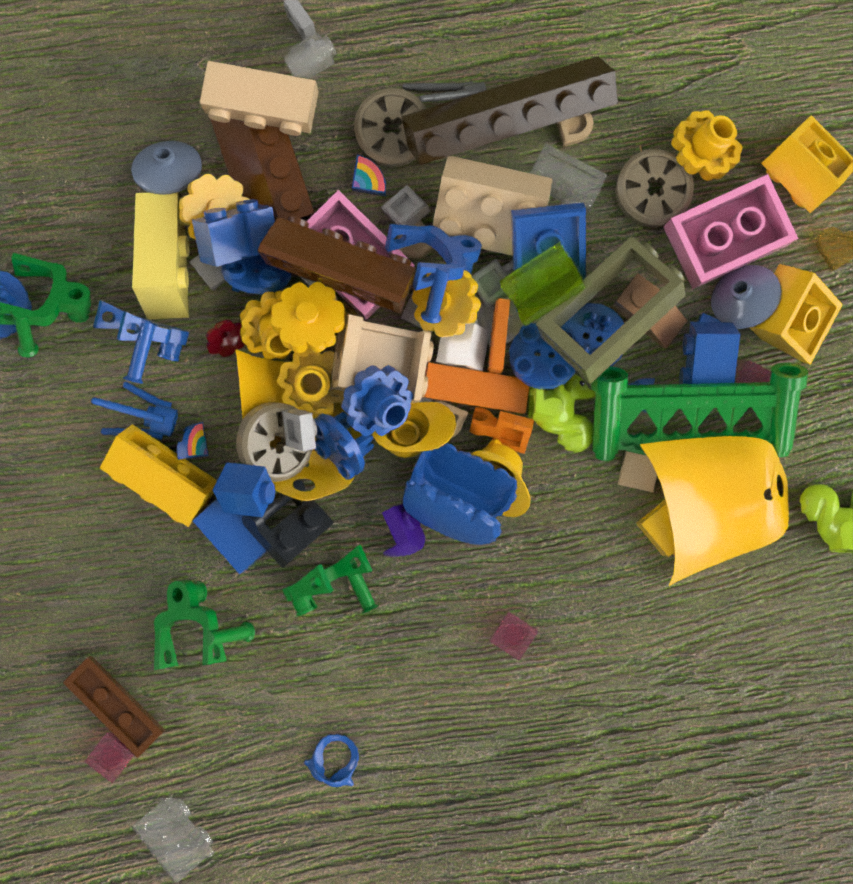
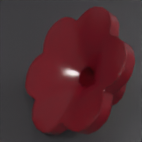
(224, 338)

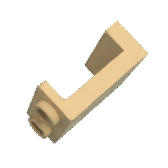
(381, 345)

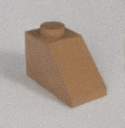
(635, 296)

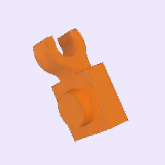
(507, 428)

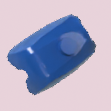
(459, 495)

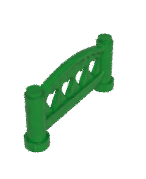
(619, 405)

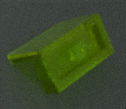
(543, 283)

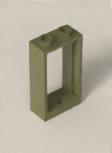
(594, 365)

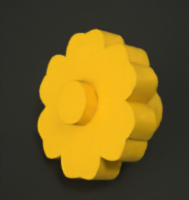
(707, 145)
(207, 194)
(457, 307)
(308, 317)
(258, 330)
(309, 382)

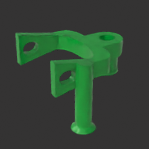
(64, 297)
(319, 580)
(183, 604)

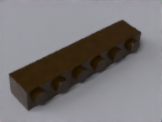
(510, 110)

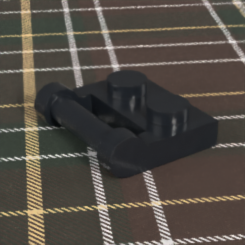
(293, 532)

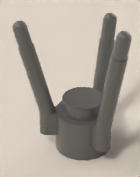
(458, 90)

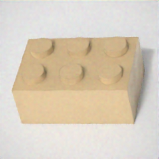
(479, 199)

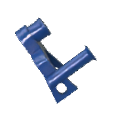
(457, 251)
(145, 332)

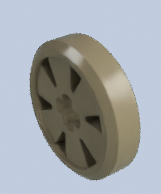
(370, 121)
(633, 185)
(254, 442)

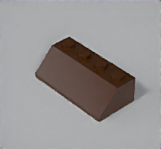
(265, 167)
(338, 264)

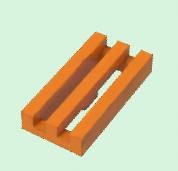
(498, 336)

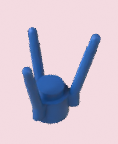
(160, 419)

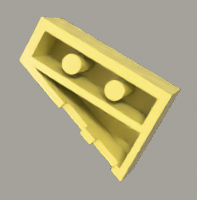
(160, 256)

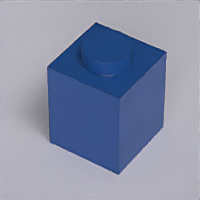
(244, 489)

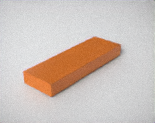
(476, 388)

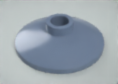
(166, 167)
(751, 306)

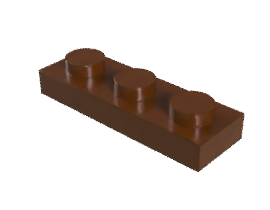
(113, 706)

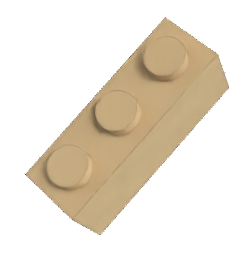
(259, 98)

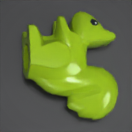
(555, 413)
(833, 522)

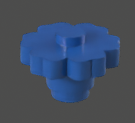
(377, 400)

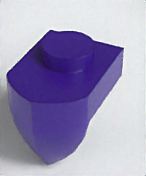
(405, 531)

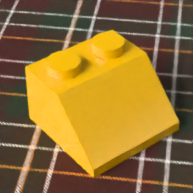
(809, 164)
(802, 315)

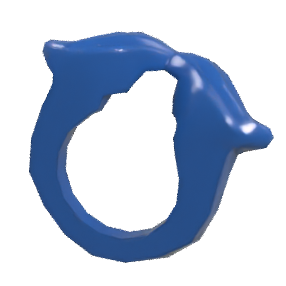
(344, 775)

